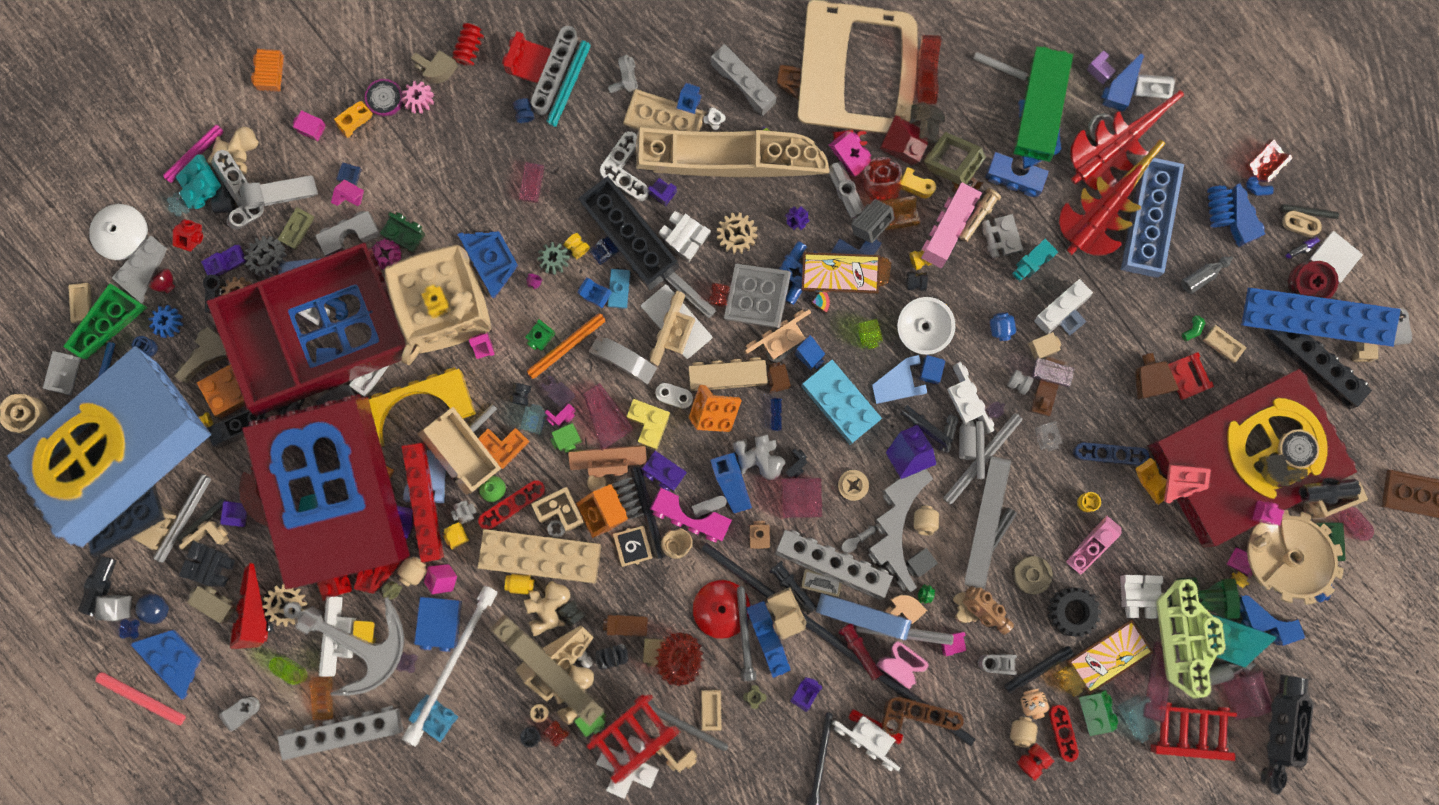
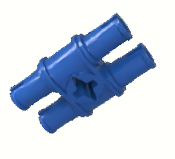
(792, 263)

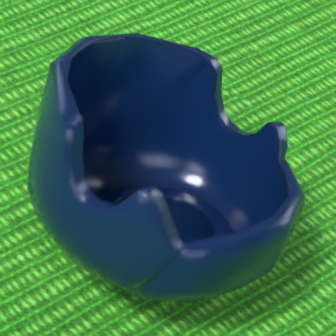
(151, 608)

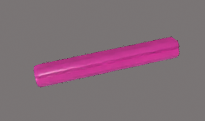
(198, 148)

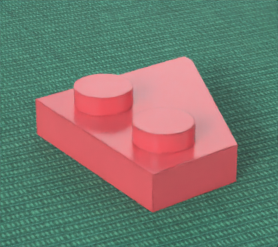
(1185, 481)

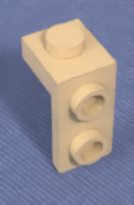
(217, 532)
(687, 760)

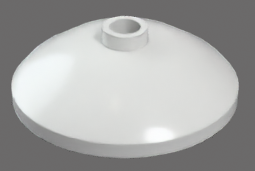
(126, 239)
(940, 323)

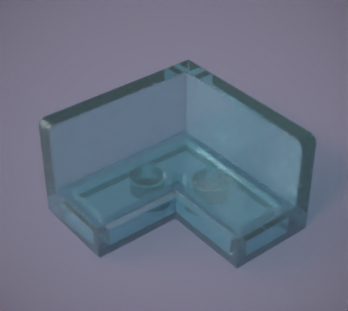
(1133, 714)

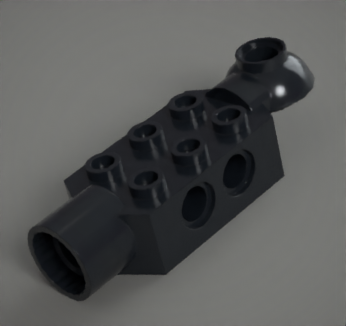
(1288, 731)

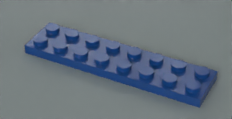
(1320, 317)

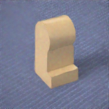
(1365, 352)

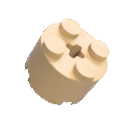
(23, 414)

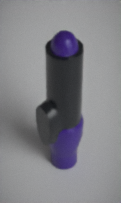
(1303, 248)

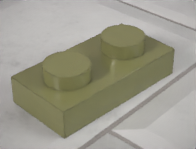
(296, 228)

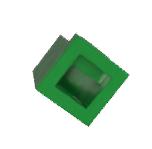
(547, 335)

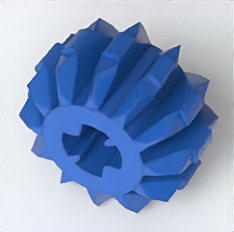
(171, 324)

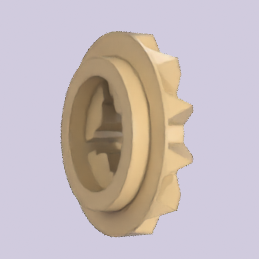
(862, 484)

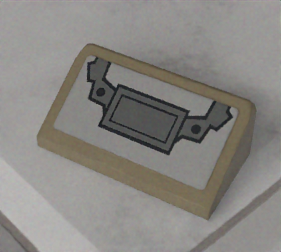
(819, 583)

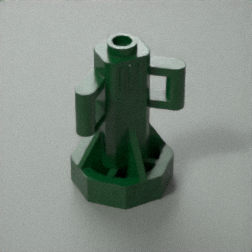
(1219, 598)

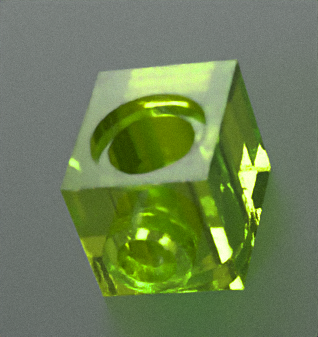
(870, 334)

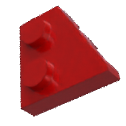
(374, 578)

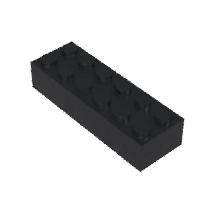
(628, 233)

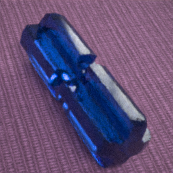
(776, 410)

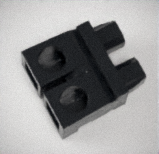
(210, 566)

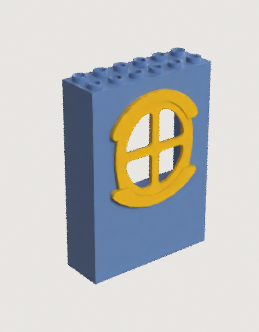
(146, 434)

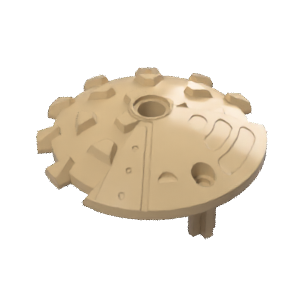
(1313, 553)

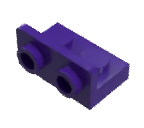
(663, 471)

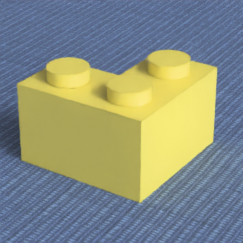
(653, 421)

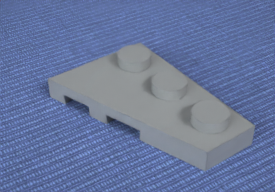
(141, 268)

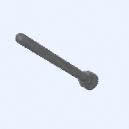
(748, 672)
(687, 727)

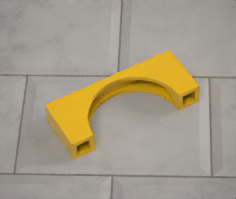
(447, 387)

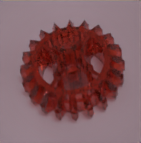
(684, 663)

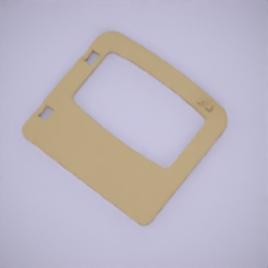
(825, 59)

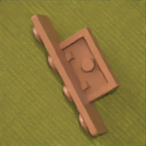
(608, 461)

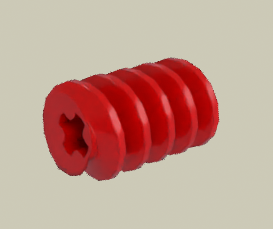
(466, 44)

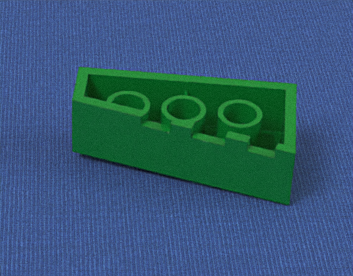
(104, 320)

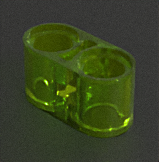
(287, 672)

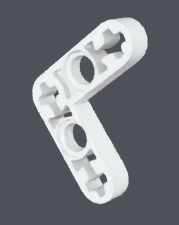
(618, 165)

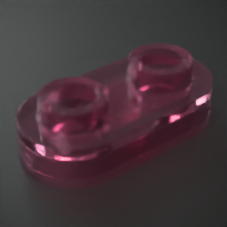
(1355, 523)

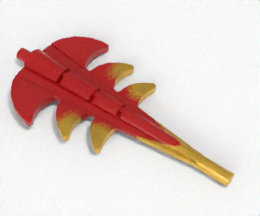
(1088, 230)

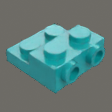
(197, 182)

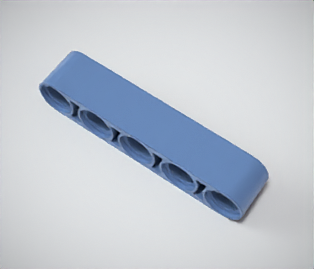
(863, 616)

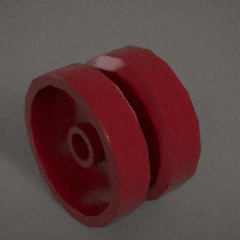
(1324, 276)

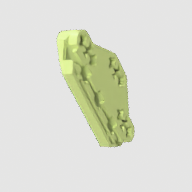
(1192, 640)

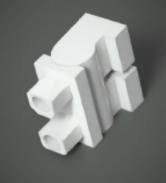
(685, 231)
(1140, 592)

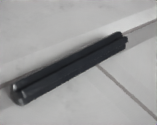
(1039, 669)

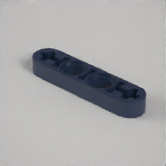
(1111, 454)

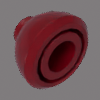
(162, 281)

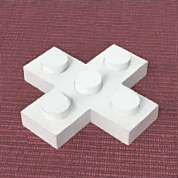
(644, 774)

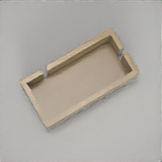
(459, 451)

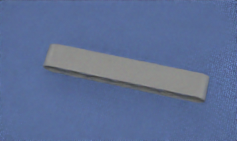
(987, 522)

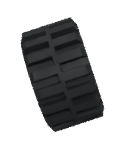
(1089, 617)

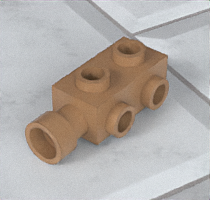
(987, 609)

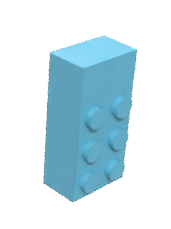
(841, 402)

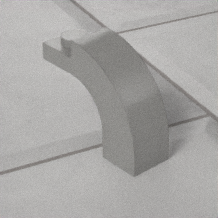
(623, 359)

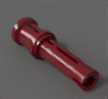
(856, 644)

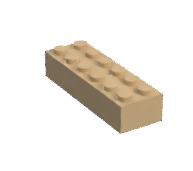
(539, 556)

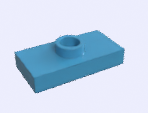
(620, 288)

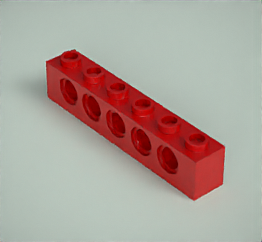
(423, 502)

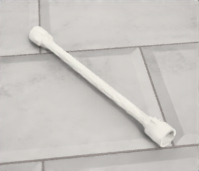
(415, 731)

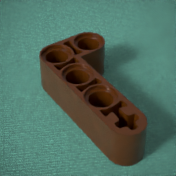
(923, 716)

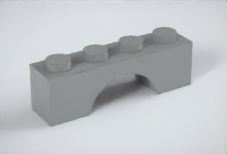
(733, 68)

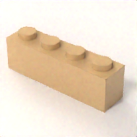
(728, 375)

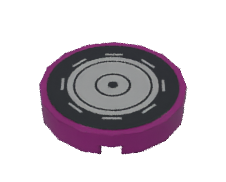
(383, 97)

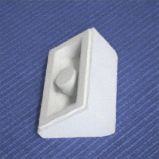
(1154, 86)

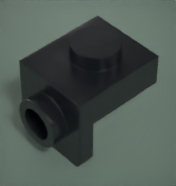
(796, 470)

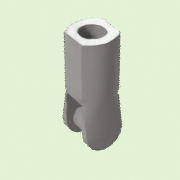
(709, 505)

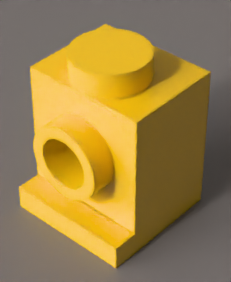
(438, 307)
(455, 535)

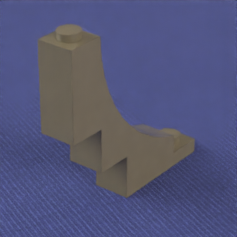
(547, 669)

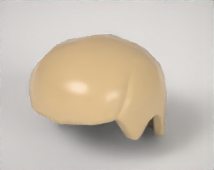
(676, 543)

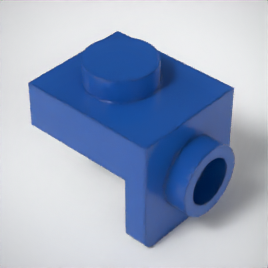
(594, 293)

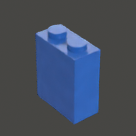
(438, 623)

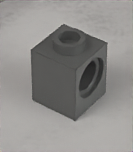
(920, 563)

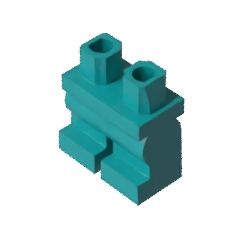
(1030, 263)

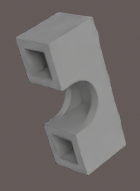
(333, 238)

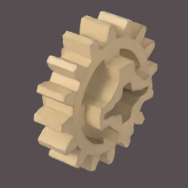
(743, 237)
(273, 610)

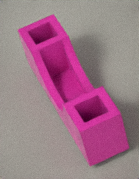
(667, 505)

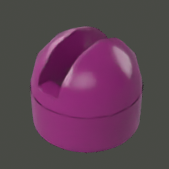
(533, 280)

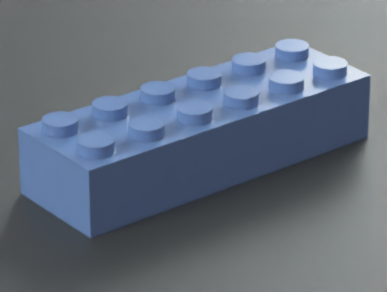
(1152, 225)

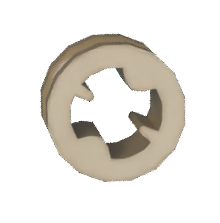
(545, 713)

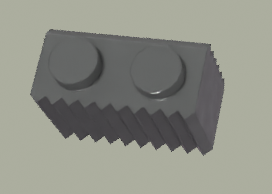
(872, 221)

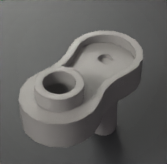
(628, 77)

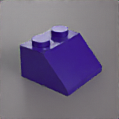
(911, 452)

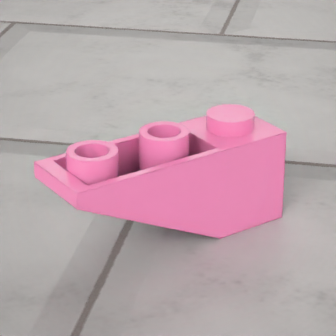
(1094, 544)

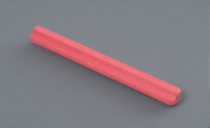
(140, 698)

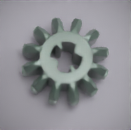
(558, 253)

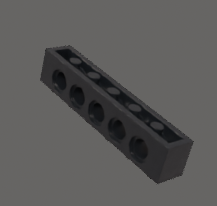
(1322, 372)

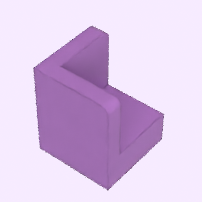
(1100, 68)

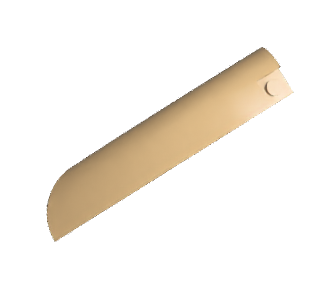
(729, 153)

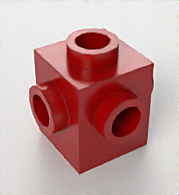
(187, 235)

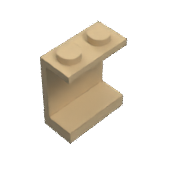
(1318, 509)

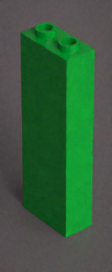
(1043, 104)

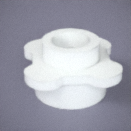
(713, 112)

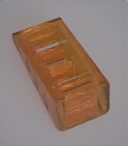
(321, 681)

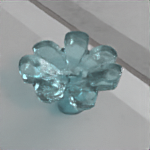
(177, 204)

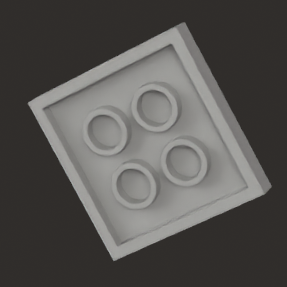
(757, 295)

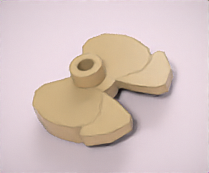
(963, 614)

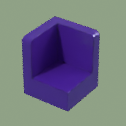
(662, 191)
(233, 514)

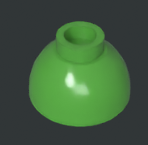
(492, 489)

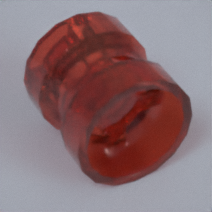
(719, 294)
(555, 733)

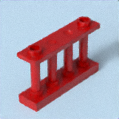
(651, 746)
(1202, 750)

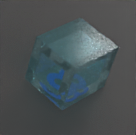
(533, 419)

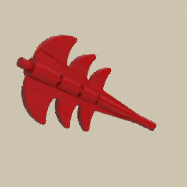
(1111, 149)

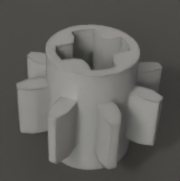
(463, 512)

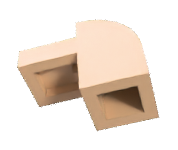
(907, 606)

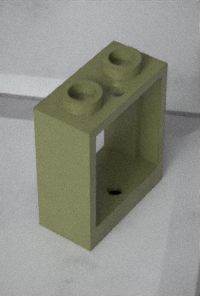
(968, 166)

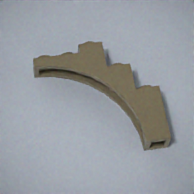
(209, 352)

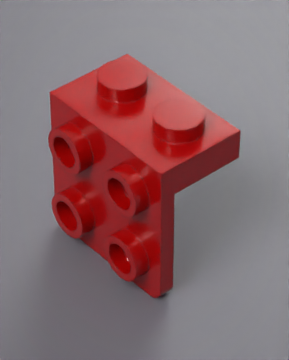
(525, 58)

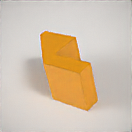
(1152, 480)

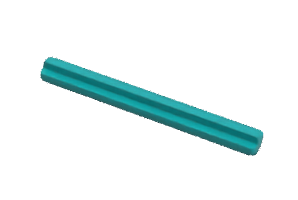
(568, 83)

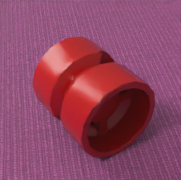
(1030, 767)

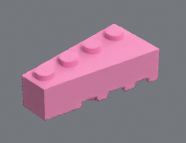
(950, 225)

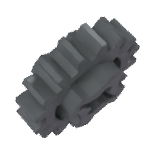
(265, 256)

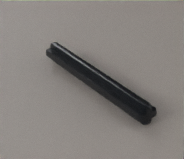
(649, 518)

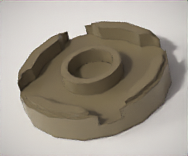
(1032, 575)

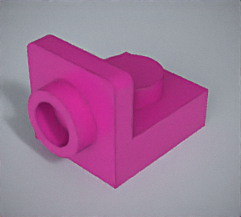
(1240, 562)

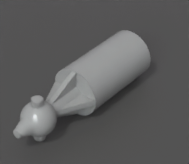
(967, 441)

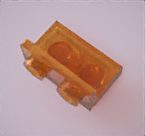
(904, 212)

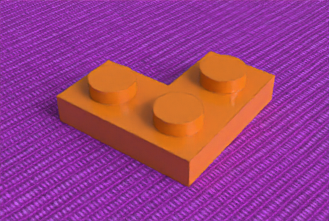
(505, 450)

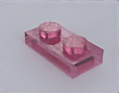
(531, 182)

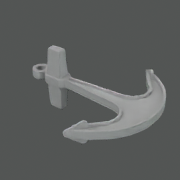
(379, 657)

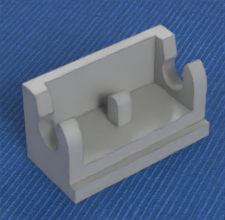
(61, 373)

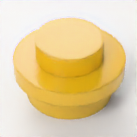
(1241, 579)

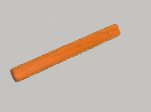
(566, 345)

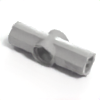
(841, 179)

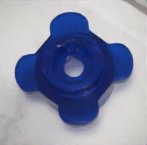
(124, 632)

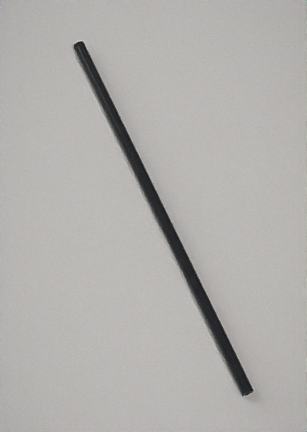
(829, 637)

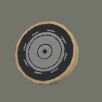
(1300, 448)

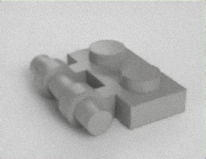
(1007, 234)

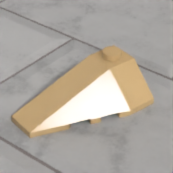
(562, 651)

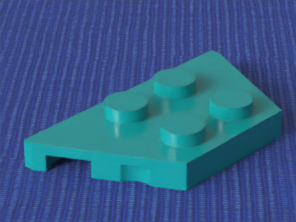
(1241, 642)

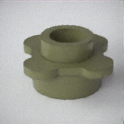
(391, 590)
(749, 697)

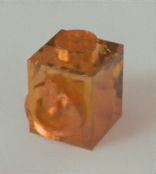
(885, 267)

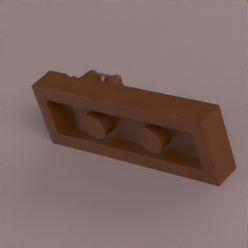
(1045, 395)

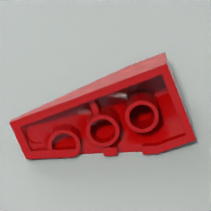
(251, 624)

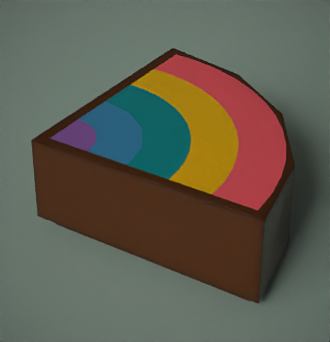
(822, 301)

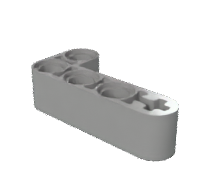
(233, 187)
(258, 195)

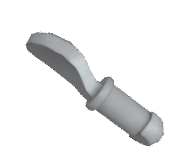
(851, 544)

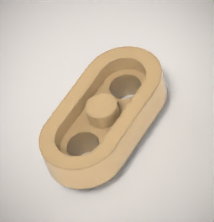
(1300, 223)

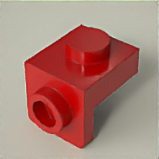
(334, 587)

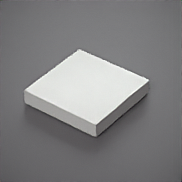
(1338, 254)

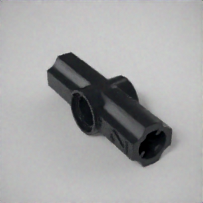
(1329, 490)
(97, 584)

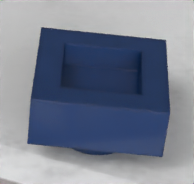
(349, 173)

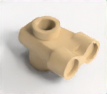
(461, 303)

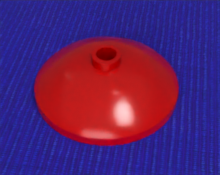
(706, 609)

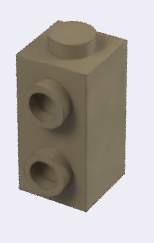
(208, 602)

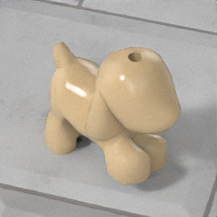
(241, 142)
(555, 596)
(585, 679)

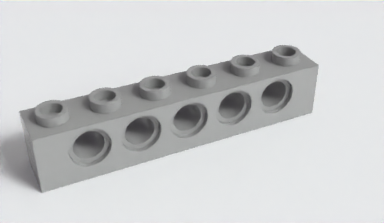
(858, 582)
(289, 741)

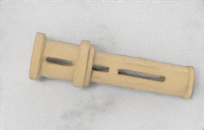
(983, 207)

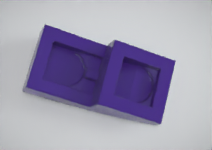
(224, 262)

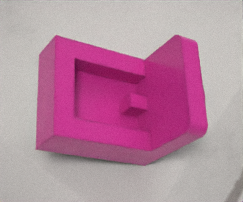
(565, 415)

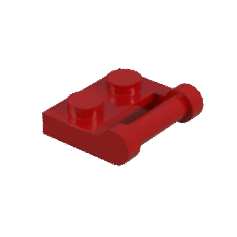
(1184, 378)

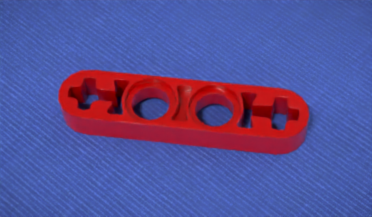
(510, 502)

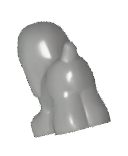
(769, 465)

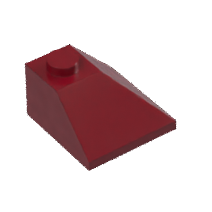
(903, 141)

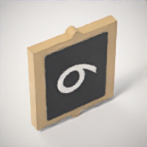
(632, 546)

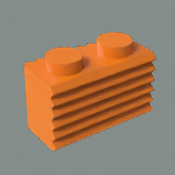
(267, 70)

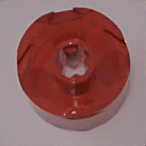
(882, 179)

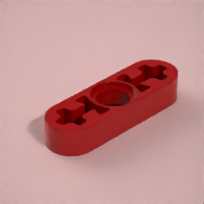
(1062, 748)

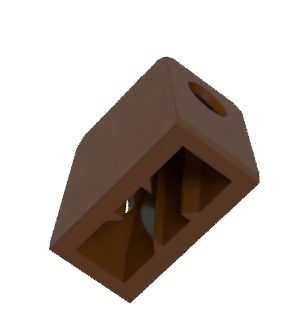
(1154, 378)

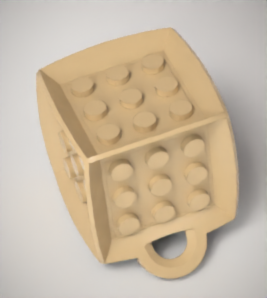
(451, 271)

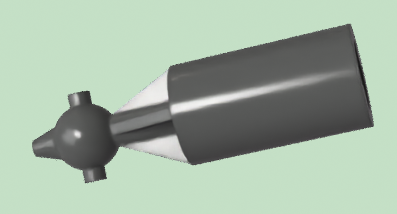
(1204, 275)
(1226, 672)

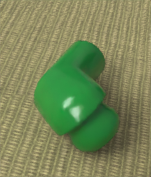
(1197, 328)

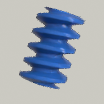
(1220, 206)

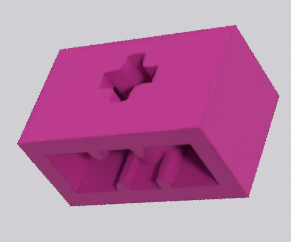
(841, 148)

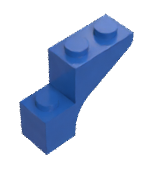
(1258, 618)
(768, 639)

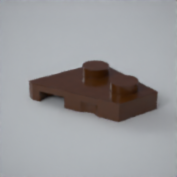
(789, 80)

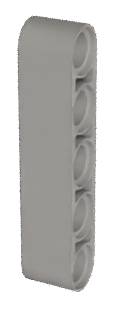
(555, 79)

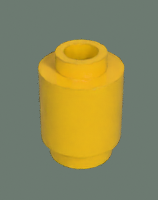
(519, 584)

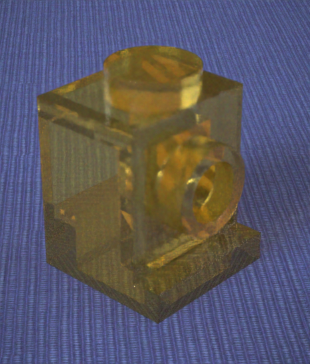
(1070, 680)

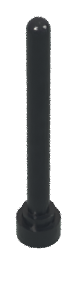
(814, 797)

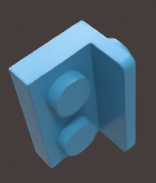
(438, 720)

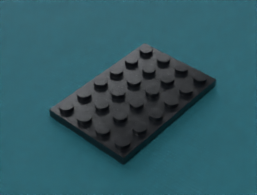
(132, 521)

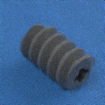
(626, 498)

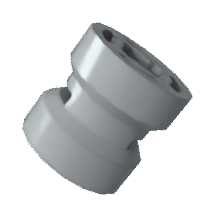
(1020, 382)

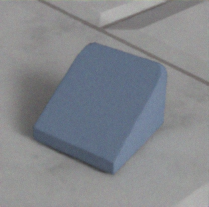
(1072, 322)

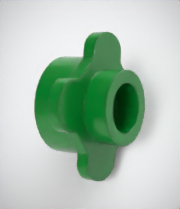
(926, 594)

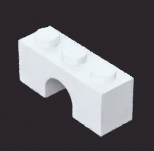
(1063, 306)

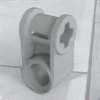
(1403, 333)
(1000, 663)
(238, 714)

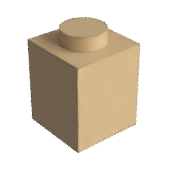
(1045, 346)

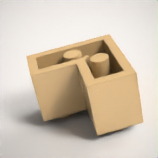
(560, 504)
(154, 536)
(787, 612)

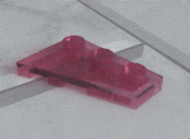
(606, 417)

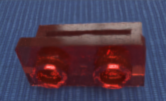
(1267, 162)

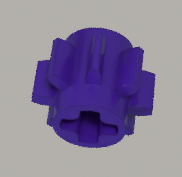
(797, 218)

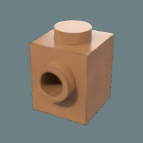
(759, 535)

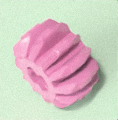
(411, 96)

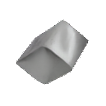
(113, 607)

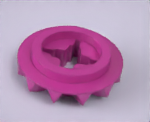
(394, 254)

